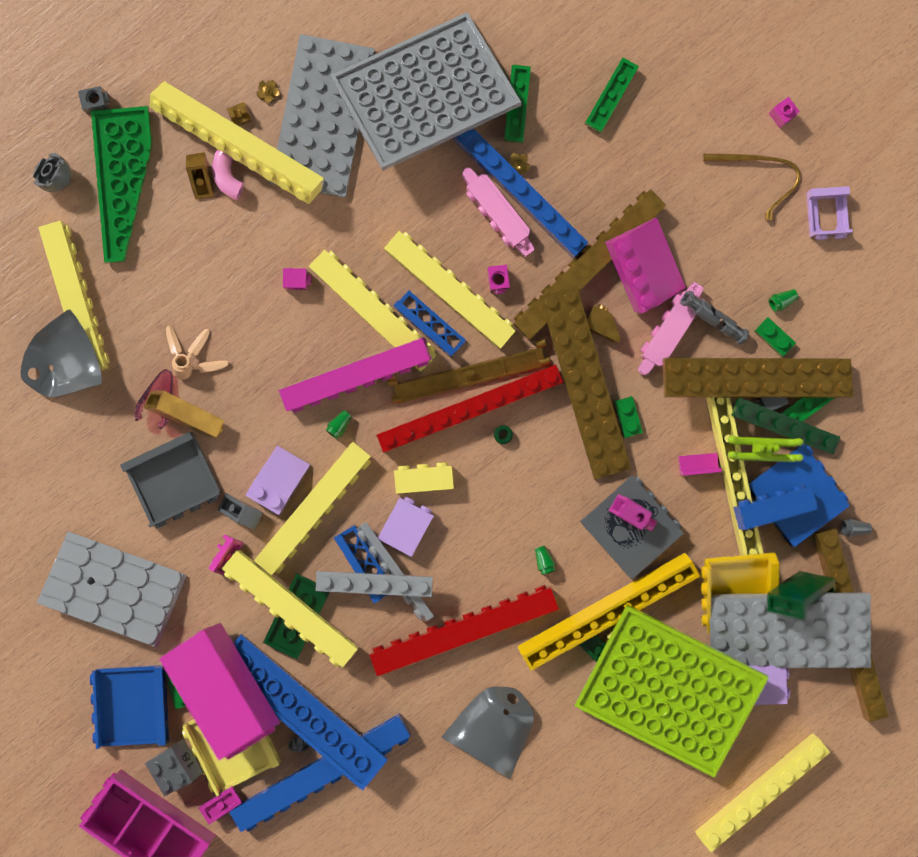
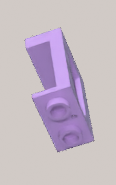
(840, 195)

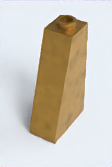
(184, 413)

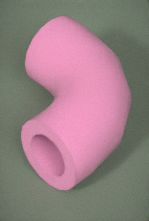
(223, 177)

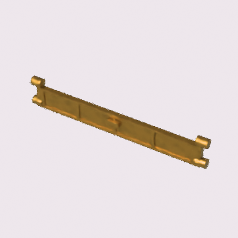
(469, 374)

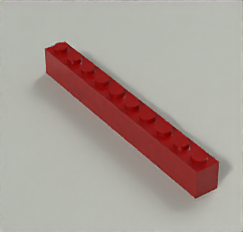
(469, 408)
(463, 631)

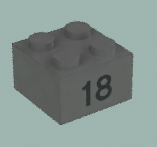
(174, 767)

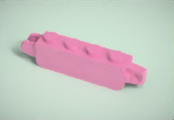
(498, 210)
(669, 333)

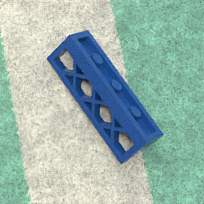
(424, 328)
(354, 561)

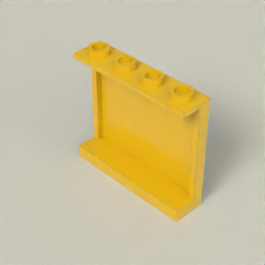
(737, 576)

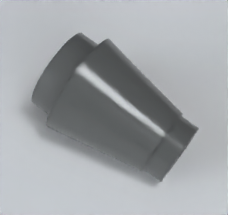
(855, 528)

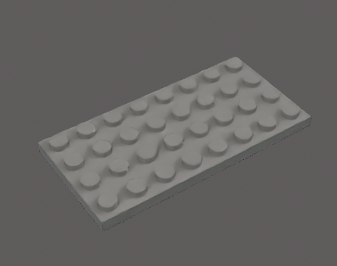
(316, 121)
(830, 637)

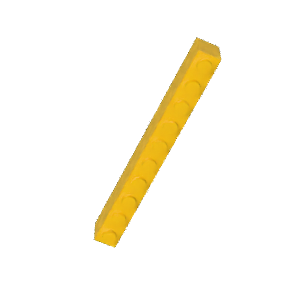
(607, 611)

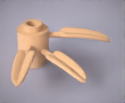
(182, 364)

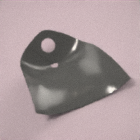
(69, 351)
(489, 733)

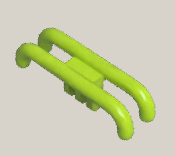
(764, 448)

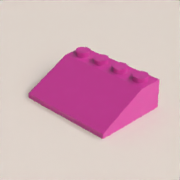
(645, 266)

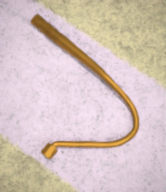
(744, 157)

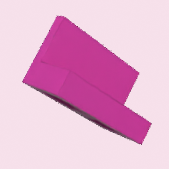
(698, 464)

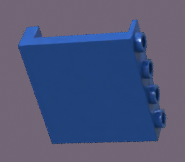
(811, 474)
(129, 706)

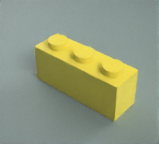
(423, 478)

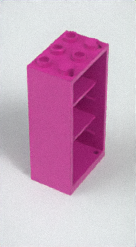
(220, 692)
(141, 822)

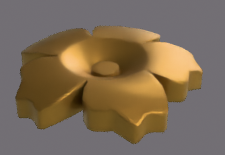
(267, 91)
(519, 162)

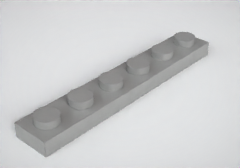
(389, 566)
(374, 583)

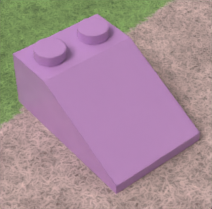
(278, 480)

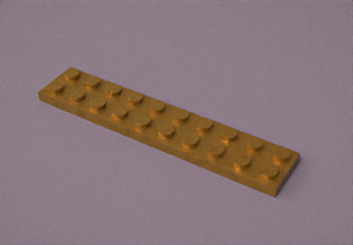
(757, 378)
(585, 382)

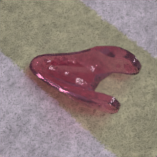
(162, 382)

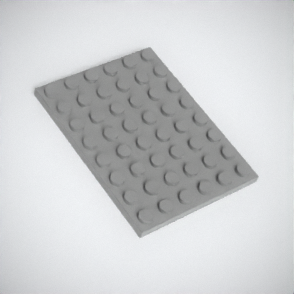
(425, 91)

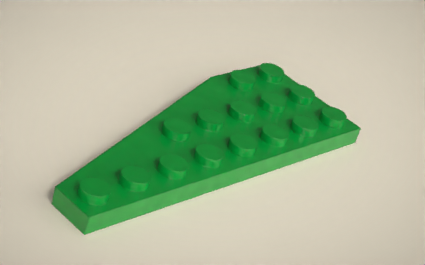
(121, 160)

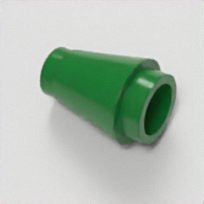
(782, 300)
(338, 424)
(544, 561)

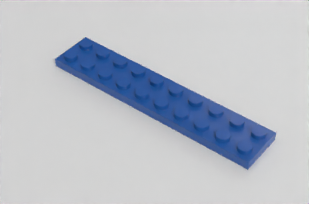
(312, 718)

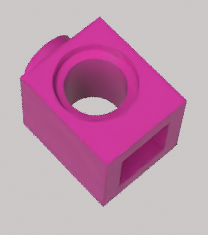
(784, 112)
(500, 270)
(296, 279)

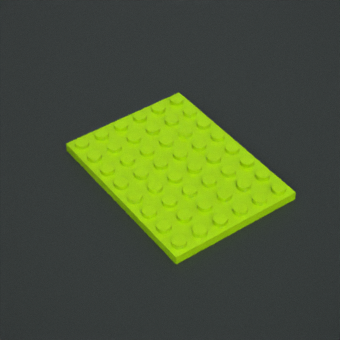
(671, 690)

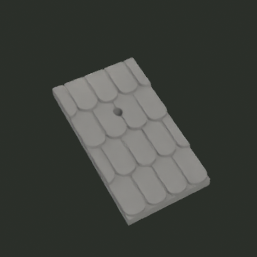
(112, 589)

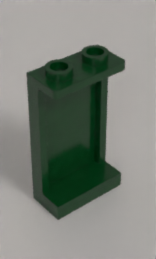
(797, 593)

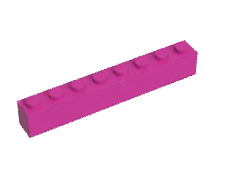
(356, 374)

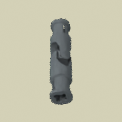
(713, 316)

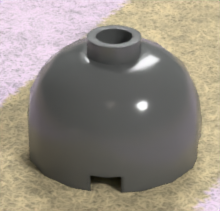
(52, 173)

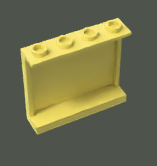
(230, 772)

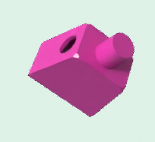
(628, 510)

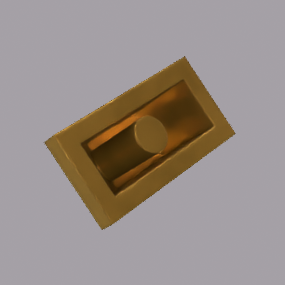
(199, 175)
(603, 324)

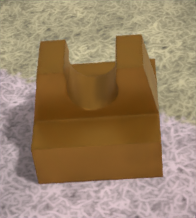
(239, 114)

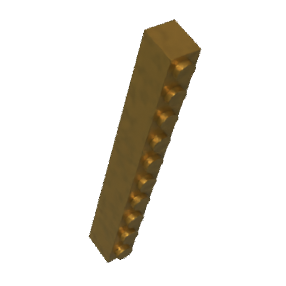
(592, 262)
(864, 679)

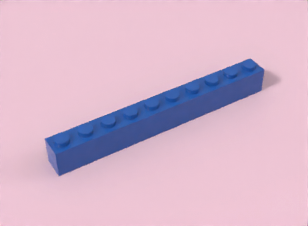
(522, 192)
(311, 778)

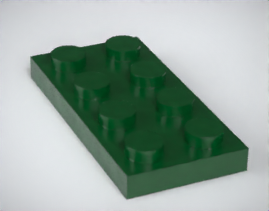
(282, 637)

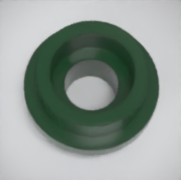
(497, 434)

